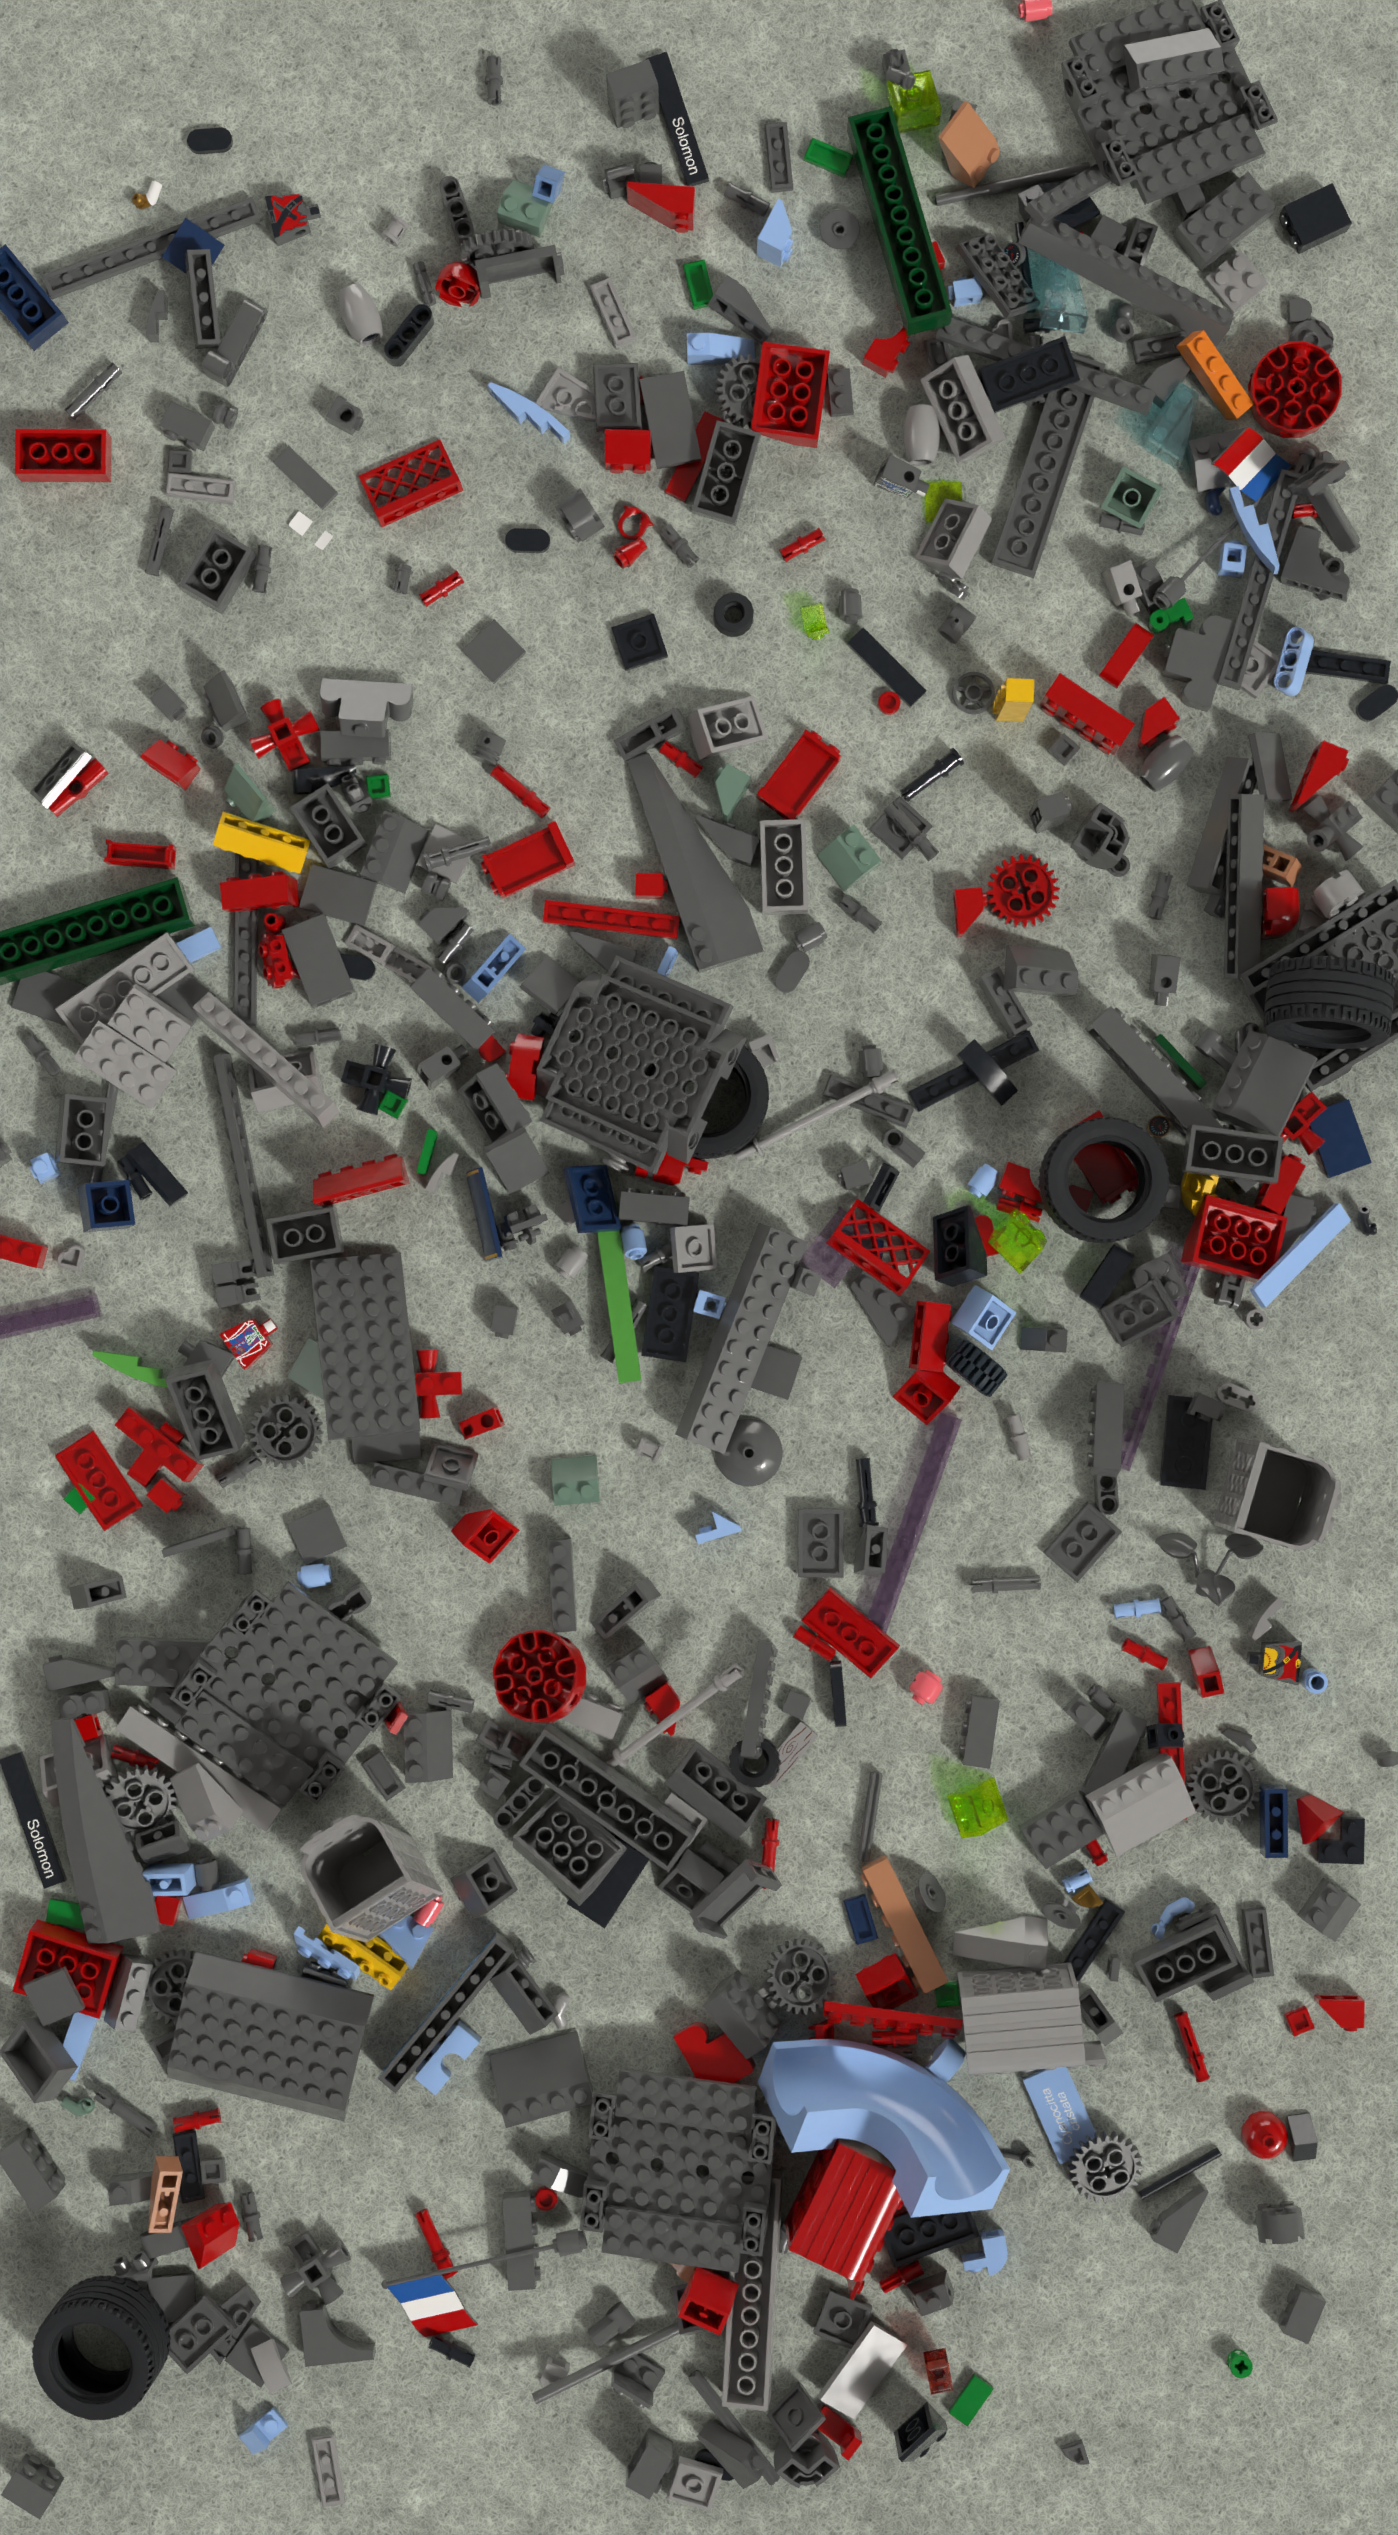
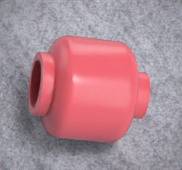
(925, 1687)

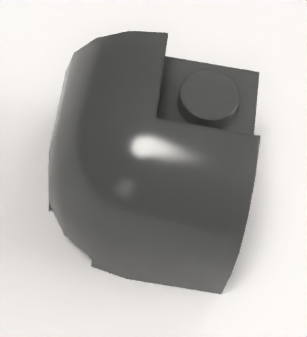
(1101, 838)
(809, 2463)

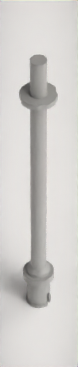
(876, 1085)
(721, 1683)

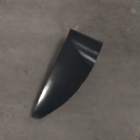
(311, 779)

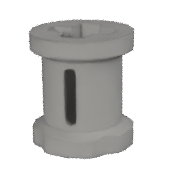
(394, 230)
(649, 1449)

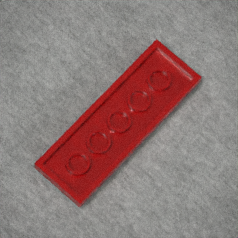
(885, 2018)

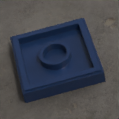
(191, 238)

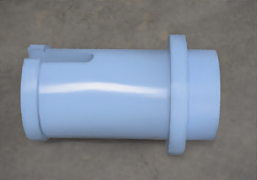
(1076, 1880)

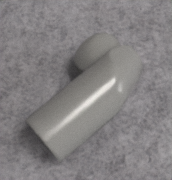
(560, 2004)

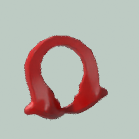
(645, 522)

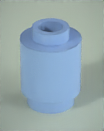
(983, 1181)
(633, 1242)
(314, 1575)
(1320, 1681)

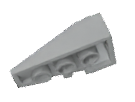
(1009, 1942)

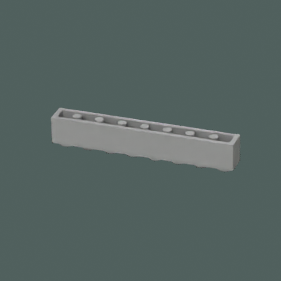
(266, 1059)
(180, 1754)

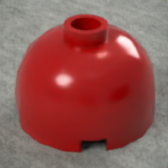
(458, 283)
(1264, 2135)

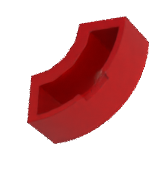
(525, 1058)

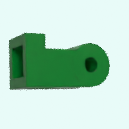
(1162, 618)

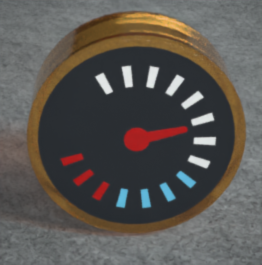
(1158, 1126)

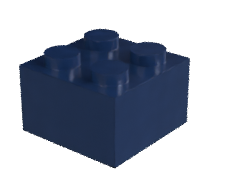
(106, 1206)

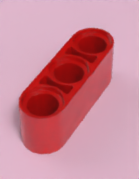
(1126, 655)
(146, 1466)

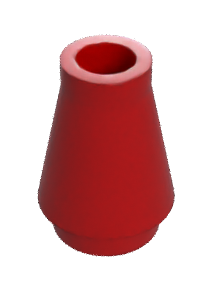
(628, 553)
(278, 926)

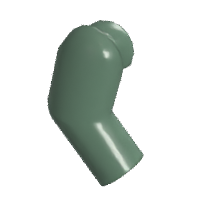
(80, 2107)

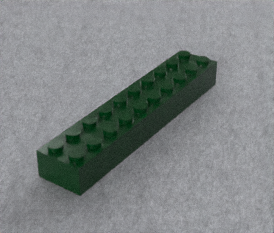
(899, 221)
(93, 930)

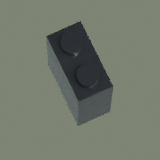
(1315, 218)

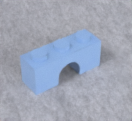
(458, 2040)

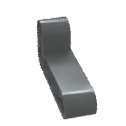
(236, 343)

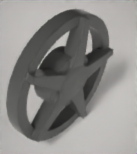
(973, 693)

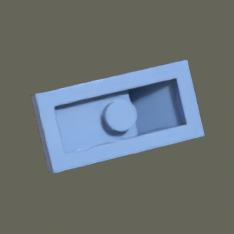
(724, 1528)
(263, 2431)

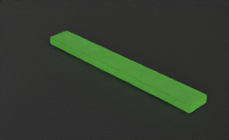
(619, 1306)

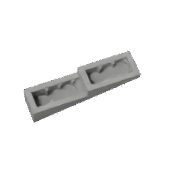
(385, 954)

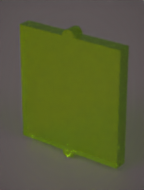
(937, 493)

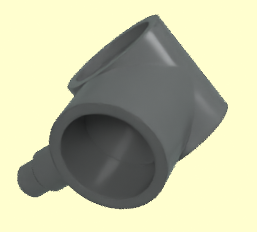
(956, 623)

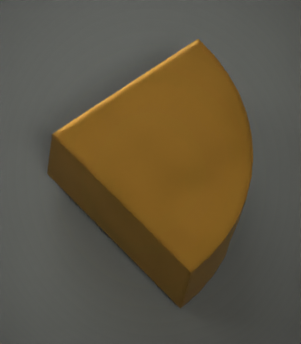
(1087, 1898)

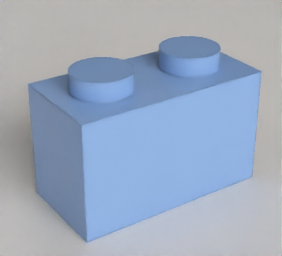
(170, 1879)

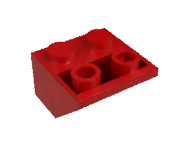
(707, 2300)

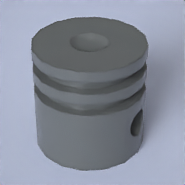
(488, 748)

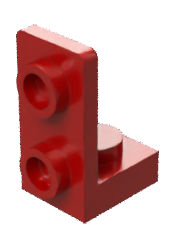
(840, 2432)

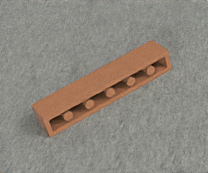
(904, 1924)

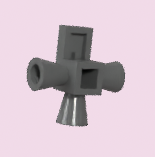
(1333, 827)
(315, 2267)

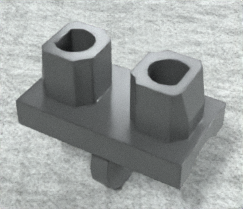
(356, 793)
(533, 1219)
(138, 2270)

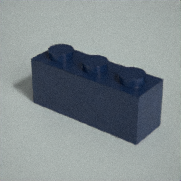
(1273, 1821)

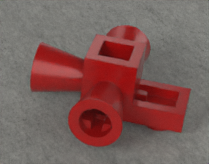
(284, 735)
(1297, 1125)
(434, 1383)

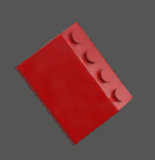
(790, 393)
(361, 1181)
(1234, 1239)
(88, 1964)

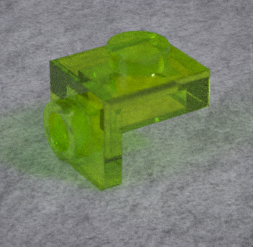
(814, 621)

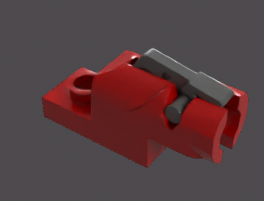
(671, 1171)

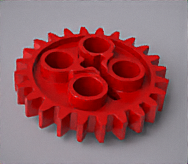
(1042, 885)

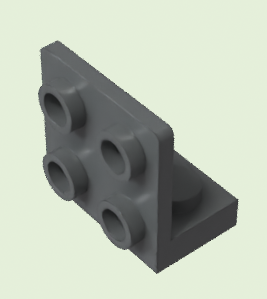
(637, 2380)

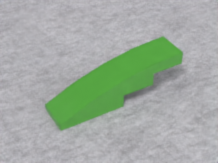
(132, 1367)

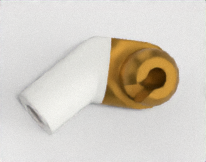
(148, 199)

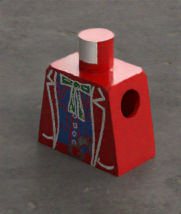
(249, 1340)

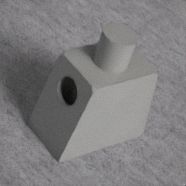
(1123, 577)

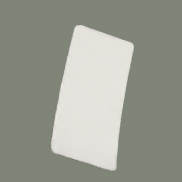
(301, 523)

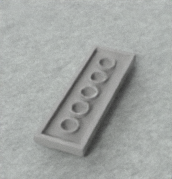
(152, 968)

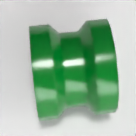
(1235, 2360)

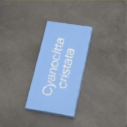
(1059, 2110)

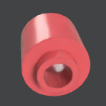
(1035, 9)
(429, 1912)

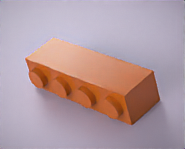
(1214, 375)

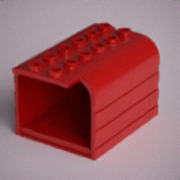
(844, 2210)

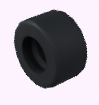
(733, 600)

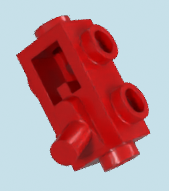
(277, 966)

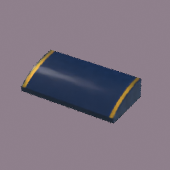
(484, 1214)

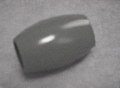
(1165, 763)

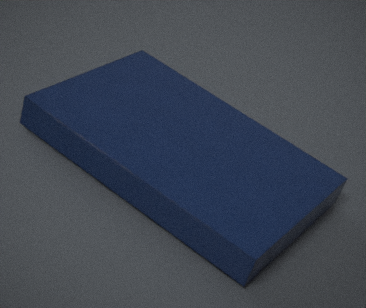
(1343, 1142)
(592, 1198)

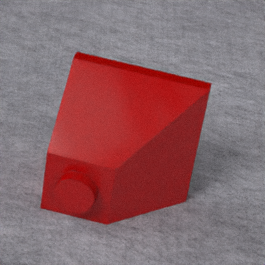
(926, 1394)
(484, 1533)

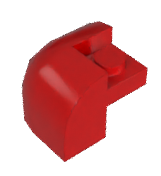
(1279, 912)

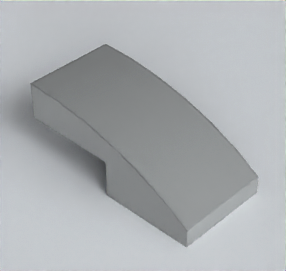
(447, 1167)
(1260, 1624)
(271, 2366)

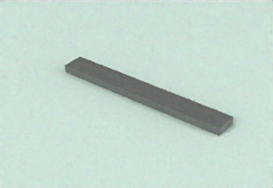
(245, 951)

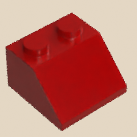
(628, 451)
(171, 764)
(886, 1983)
(211, 2233)

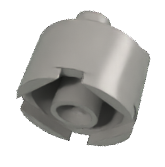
(1337, 894)

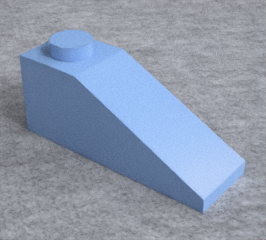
(717, 348)
(223, 1899)

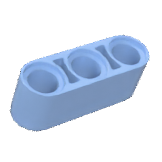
(1289, 652)

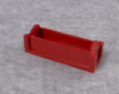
(140, 855)

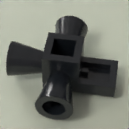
(375, 1079)

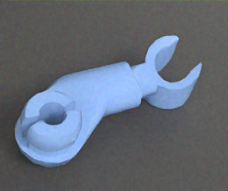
(1171, 1910)

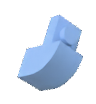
(946, 2060)
(993, 2254)

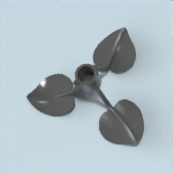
(1208, 1582)

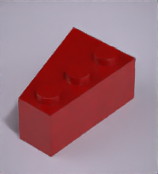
(259, 892)

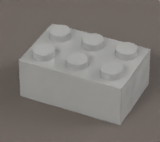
(150, 1022)

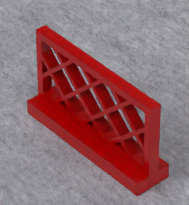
(413, 500)
(866, 1259)

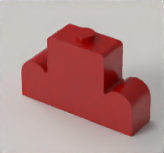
(712, 2058)

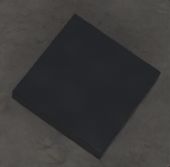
(639, 642)

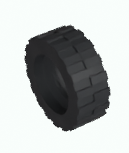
(755, 1779)

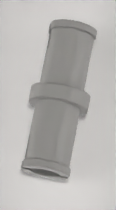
(1019, 1436)

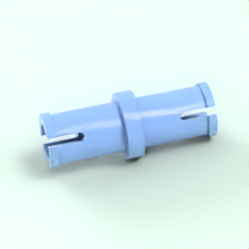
(1137, 1608)

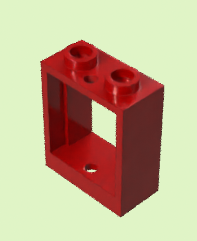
(1275, 1196)

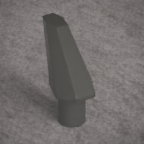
(1240, 1739)

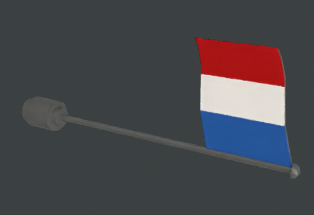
(1252, 467)
(436, 2306)

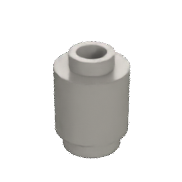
(571, 1262)

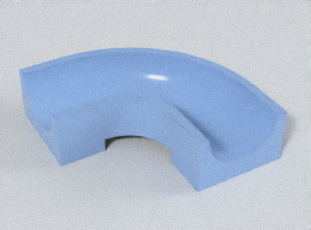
(902, 2110)

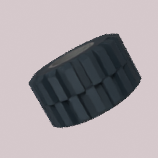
(976, 1368)

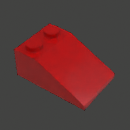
(664, 203)
(1324, 764)

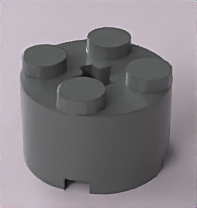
(580, 514)
(1279, 2223)

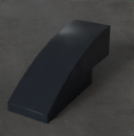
(987, 1072)

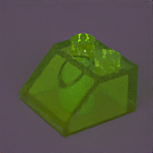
(915, 107)
(1017, 1240)
(977, 1808)

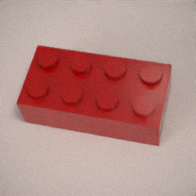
(63, 455)
(1086, 714)

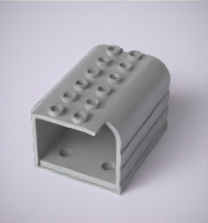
(1263, 1495)
(367, 1892)
(1024, 2020)

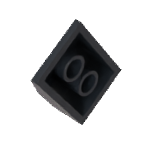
(1072, 217)
(958, 1248)
(919, 2433)

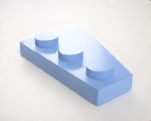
(407, 1939)
(333, 1959)

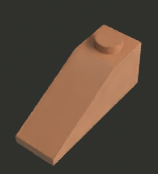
(1280, 866)
(164, 2193)

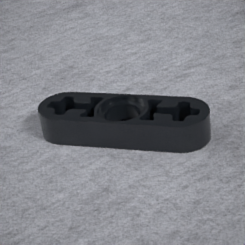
(838, 1693)

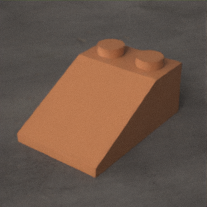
(968, 146)

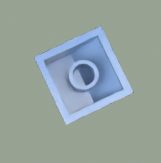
(776, 237)
(983, 1317)

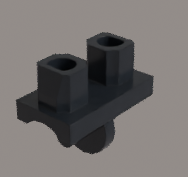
(545, 1024)

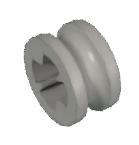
(1251, 1314)

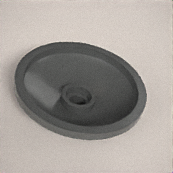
(766, 1457)

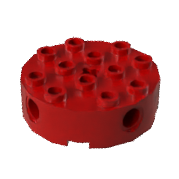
(1314, 379)
(542, 1697)

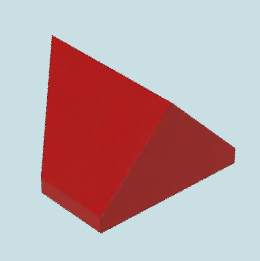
(1315, 1817)

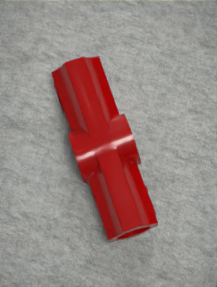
(88, 777)

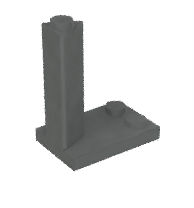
(1315, 486)

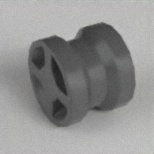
(225, 414)

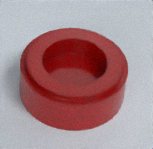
(889, 703)
(546, 2198)

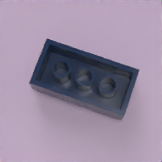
(26, 302)

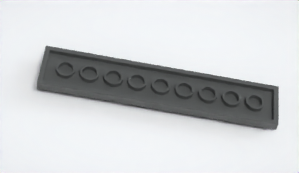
(1044, 477)

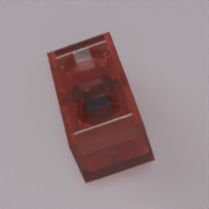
(938, 2370)

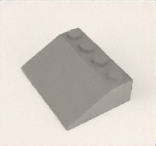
(1141, 1803)

